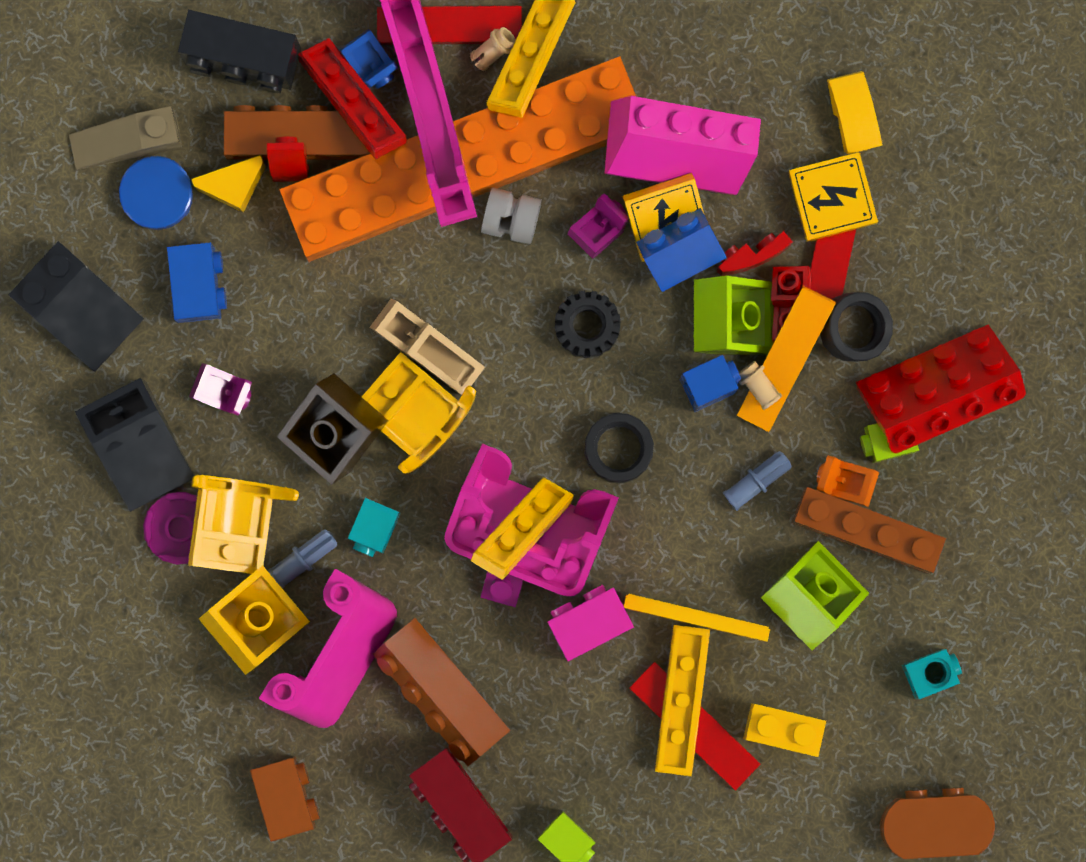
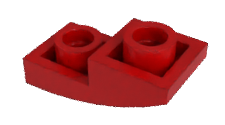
(287, 160)
(745, 259)
(785, 288)

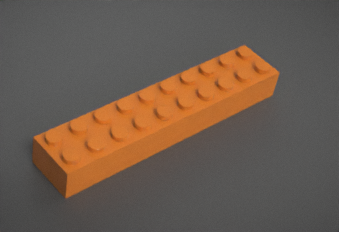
(496, 149)

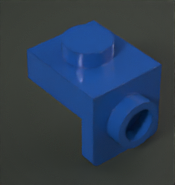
(369, 60)

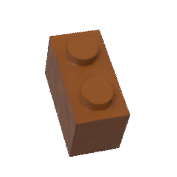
(284, 798)

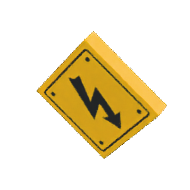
(833, 196)
(661, 205)

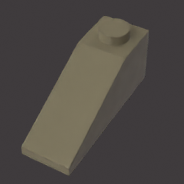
(126, 138)

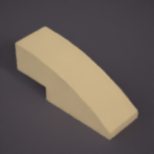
(426, 346)

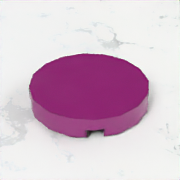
(157, 523)

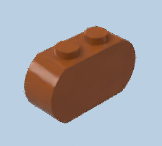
(937, 824)

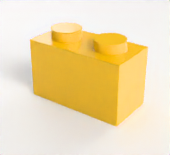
(784, 730)

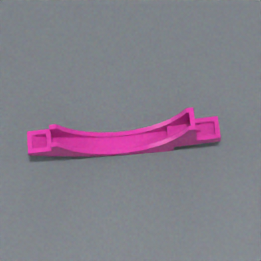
(430, 111)

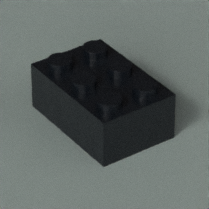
(239, 51)

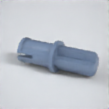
(757, 480)
(303, 558)

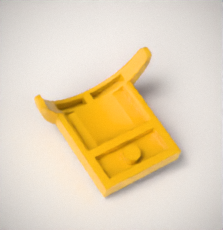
(417, 410)
(232, 522)

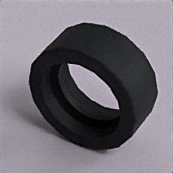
(881, 331)
(619, 420)

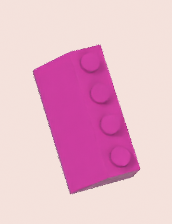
(670, 140)

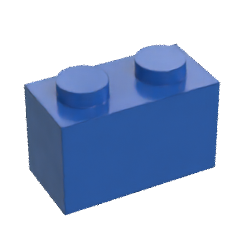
(680, 249)
(195, 282)
(710, 382)

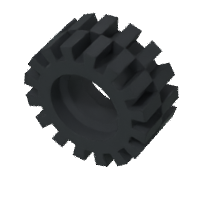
(587, 302)

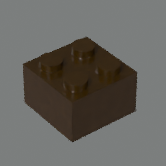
(332, 428)

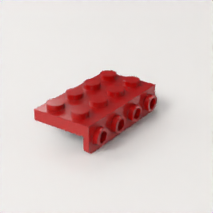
(942, 388)

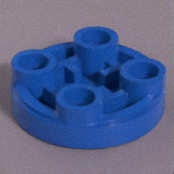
(156, 193)

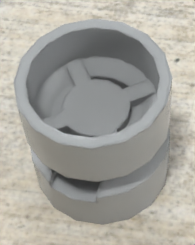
(511, 216)

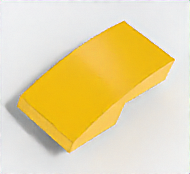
(855, 112)

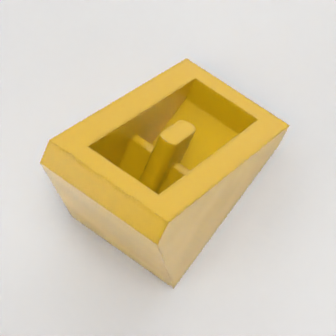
(233, 183)

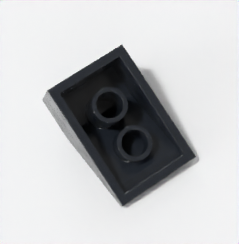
(76, 306)

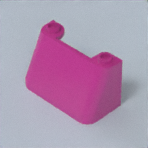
(565, 551)
(343, 660)

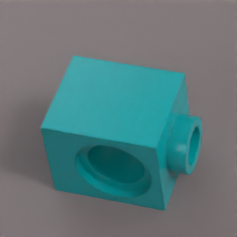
(373, 527)
(916, 677)

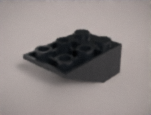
(135, 444)

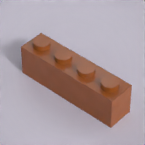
(321, 130)
(868, 530)
(440, 692)

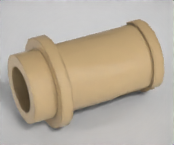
(499, 43)
(759, 385)

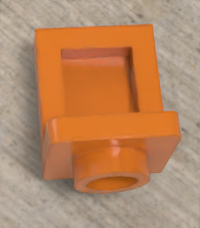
(847, 481)

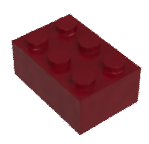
(459, 807)

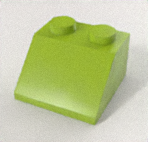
(732, 316)
(815, 596)

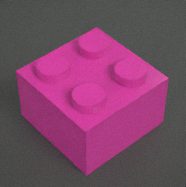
(589, 623)

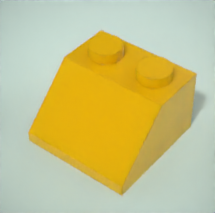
(254, 620)

